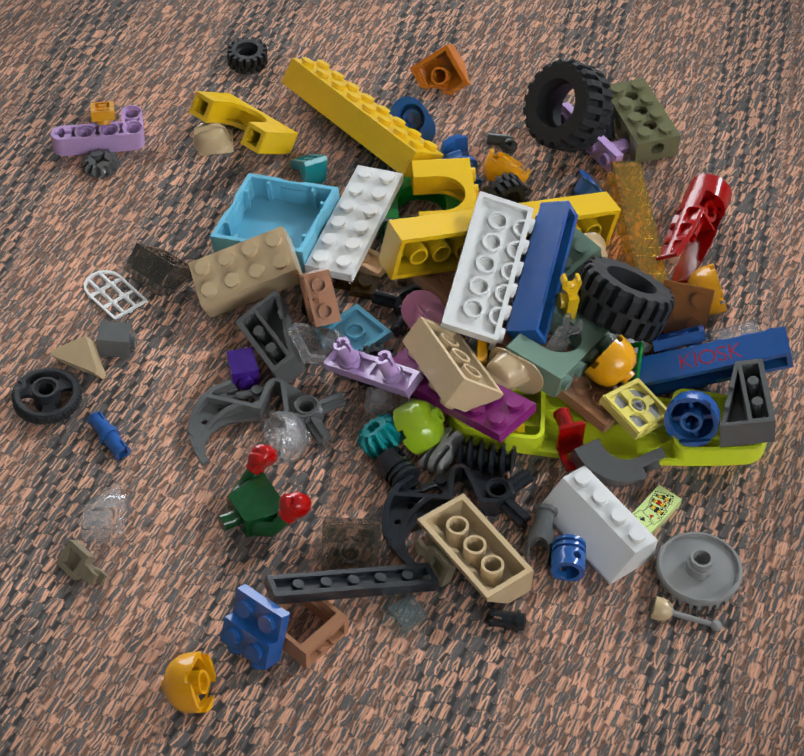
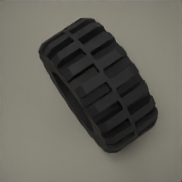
(589, 112)
(624, 299)

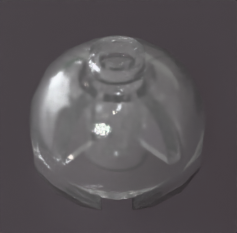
(286, 433)

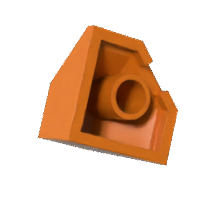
(442, 71)

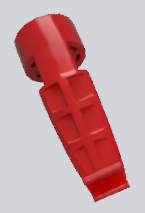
(695, 224)

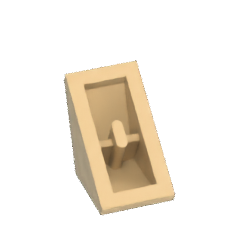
(81, 355)

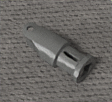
(541, 532)

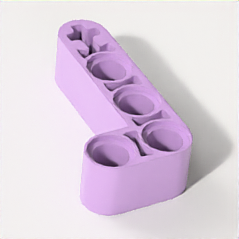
(117, 136)

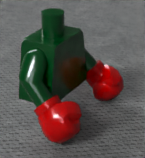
(256, 503)

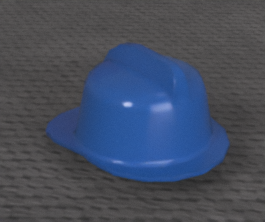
(415, 116)
(587, 184)

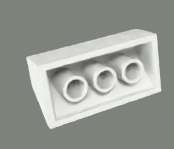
(612, 534)

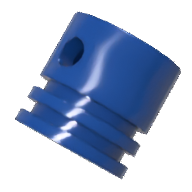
(569, 554)

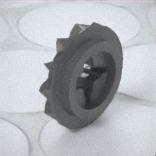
(104, 168)

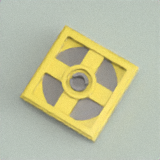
(635, 408)

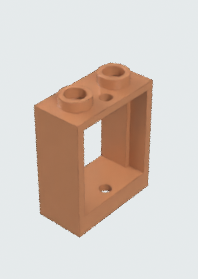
(322, 303)
(321, 640)

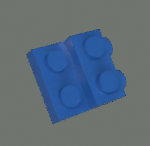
(255, 628)

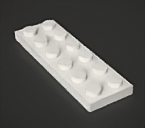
(355, 222)

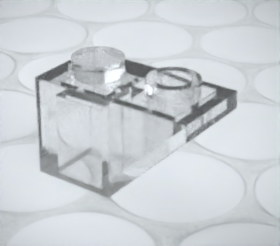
(103, 518)

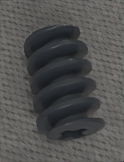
(487, 457)

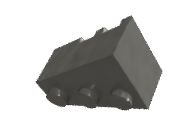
(267, 331)
(749, 407)

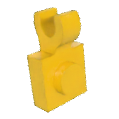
(568, 298)

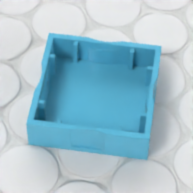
(273, 202)

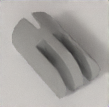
(444, 454)

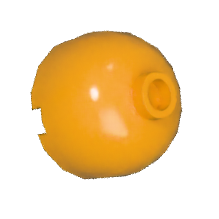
(503, 163)
(708, 278)
(614, 364)
(186, 679)

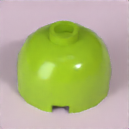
(420, 424)

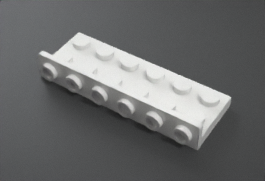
(488, 269)

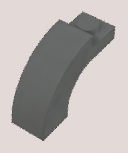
(612, 470)

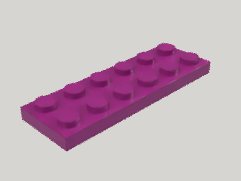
(493, 419)

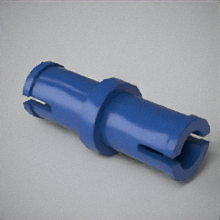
(108, 435)

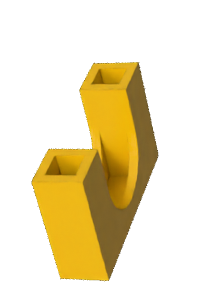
(261, 132)
(446, 177)

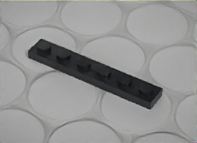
(350, 583)

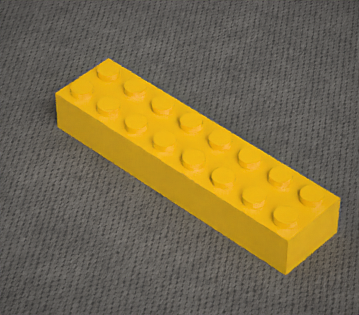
(358, 114)

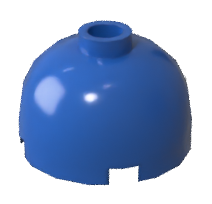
(692, 418)

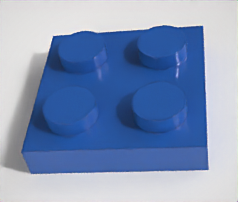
(678, 338)

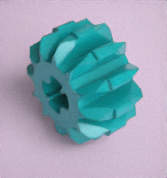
(379, 436)

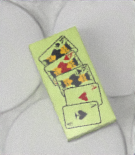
(657, 508)

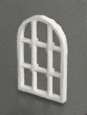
(121, 295)

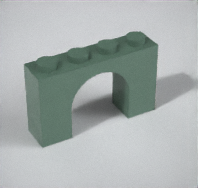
(562, 367)

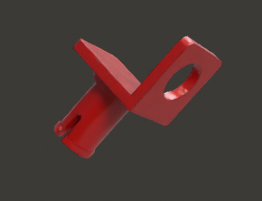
(569, 435)

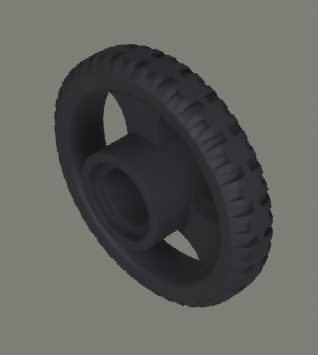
(46, 392)

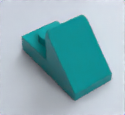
(311, 167)

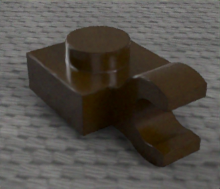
(361, 287)

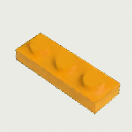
(102, 112)

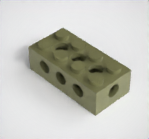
(643, 121)

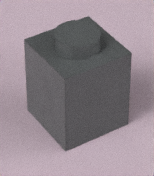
(116, 339)

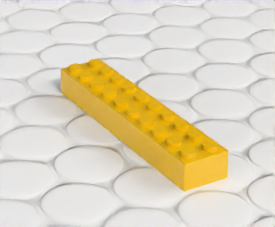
(436, 241)

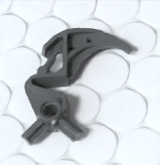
(222, 407)

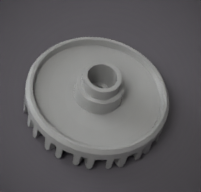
(699, 570)

